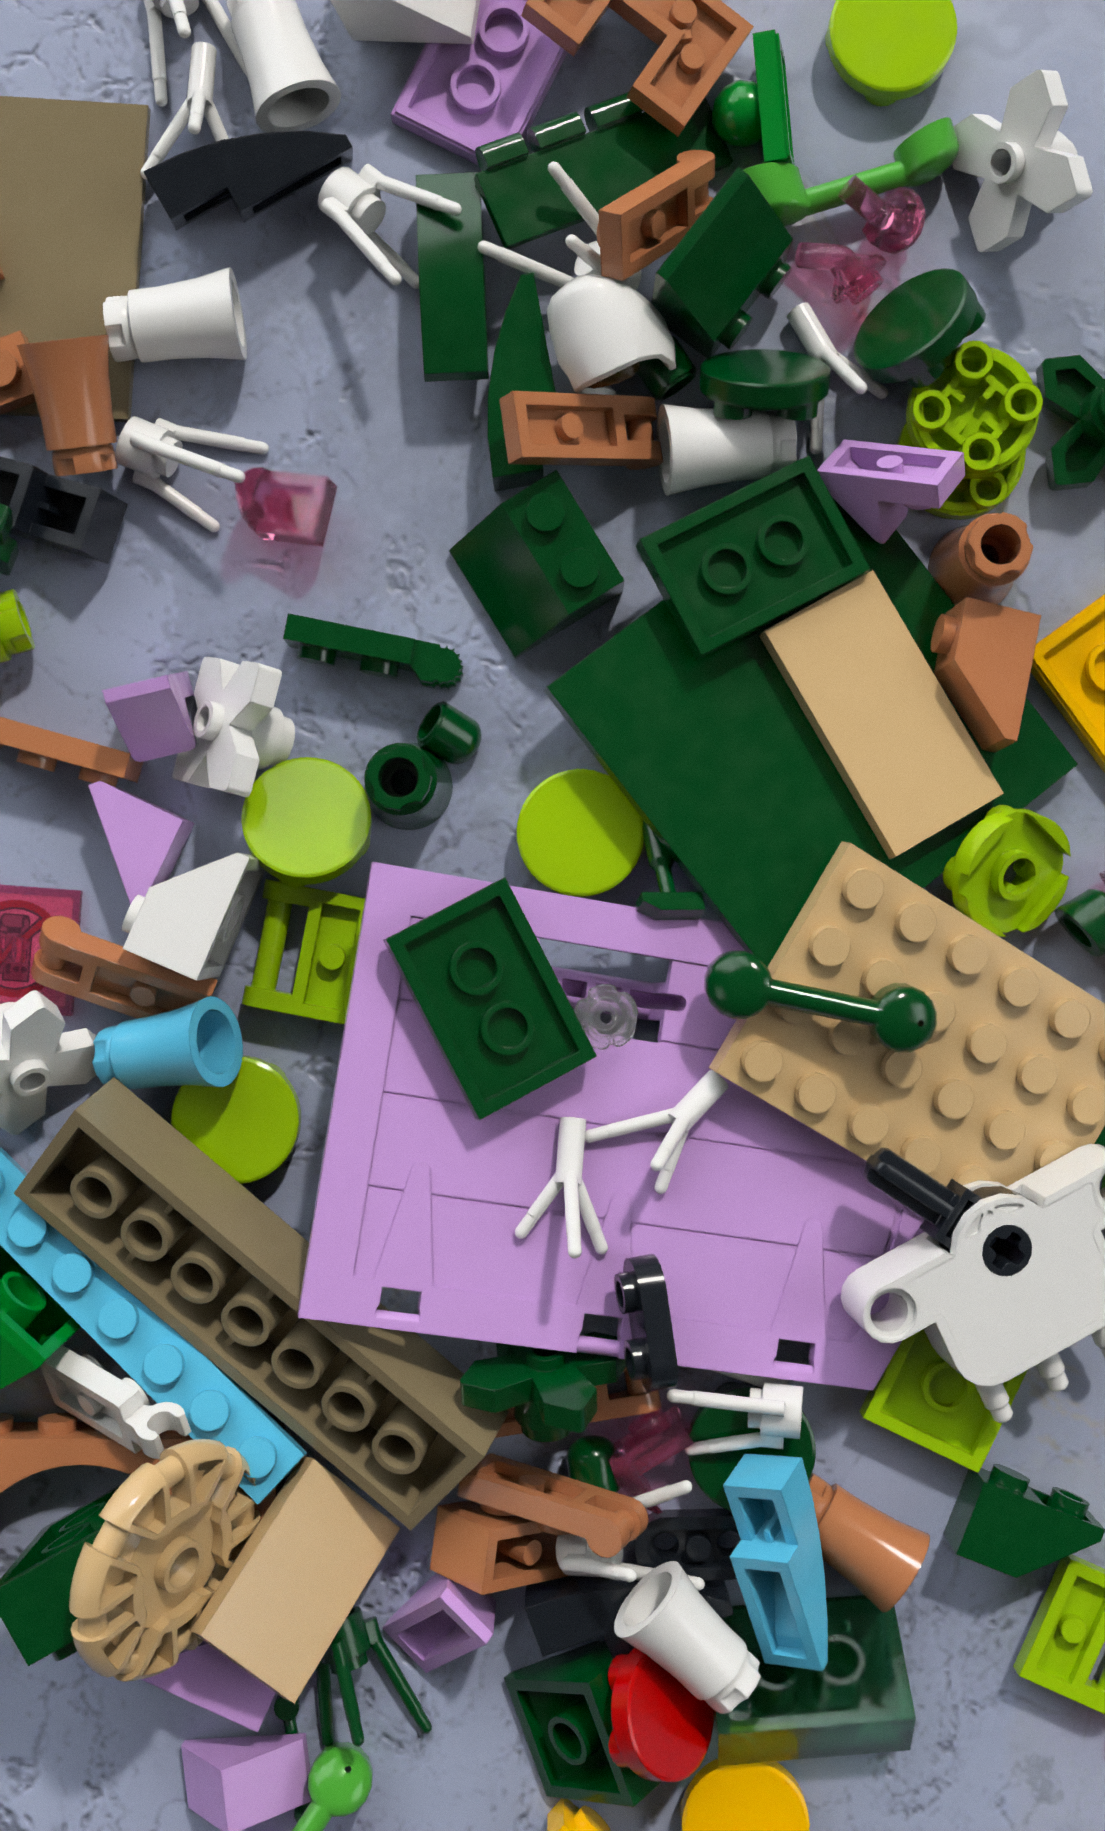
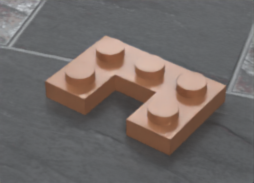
(692, 37)

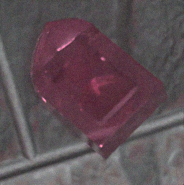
(286, 505)
(650, 1442)

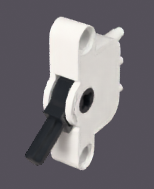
(999, 1304)

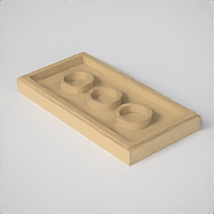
(881, 714)

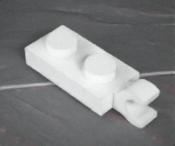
(111, 1404)

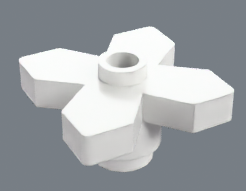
(1021, 161)
(235, 727)
(37, 1056)

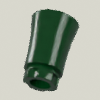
(425, 802)

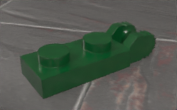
(378, 651)

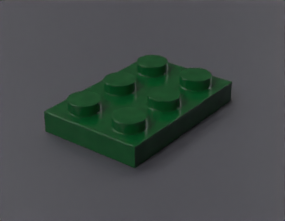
(752, 557)
(490, 998)

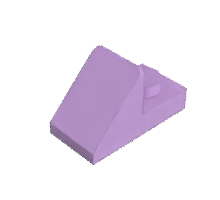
(884, 480)
(153, 715)

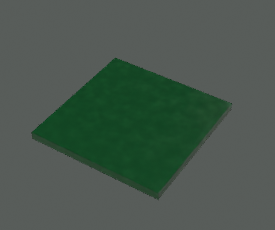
(737, 773)

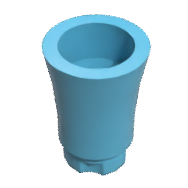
(173, 1048)

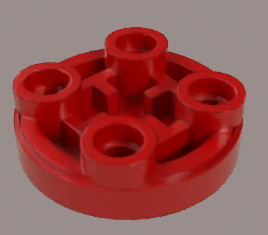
(655, 1720)

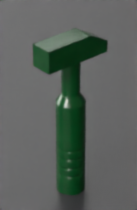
(666, 903)

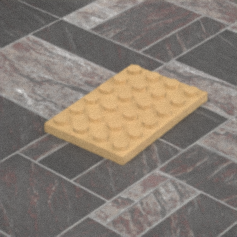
(995, 1088)

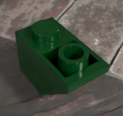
(1016, 1526)

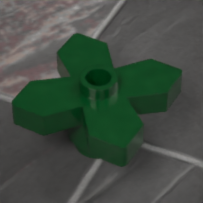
(1077, 395)
(546, 1387)

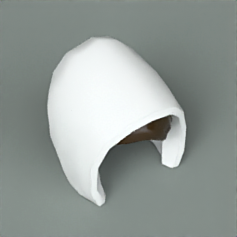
(604, 332)

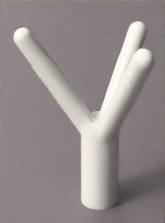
(197, 104)
(820, 346)
(681, 1117)
(576, 1198)

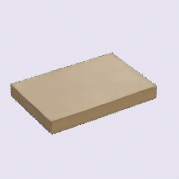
(296, 1579)

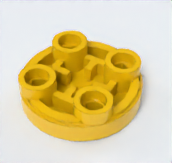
(744, 1799)

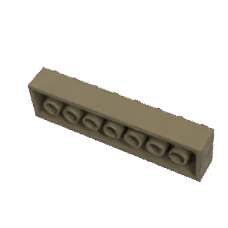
(232, 1287)

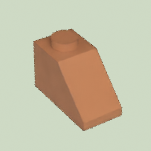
(986, 666)
(491, 1550)

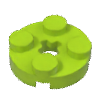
(988, 851)

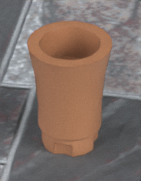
(74, 402)
(965, 571)
(866, 1544)

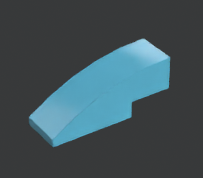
(780, 1559)

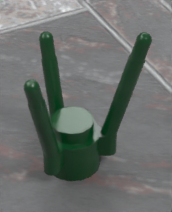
(347, 1654)

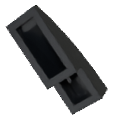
(248, 170)
(60, 511)
(586, 1607)

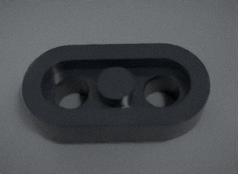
(644, 1296)
(695, 1544)

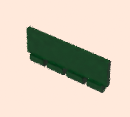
(605, 163)

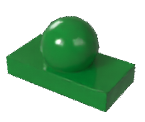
(760, 110)

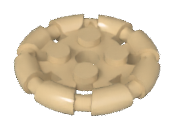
(153, 1555)

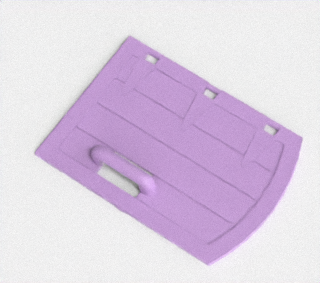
(430, 1198)

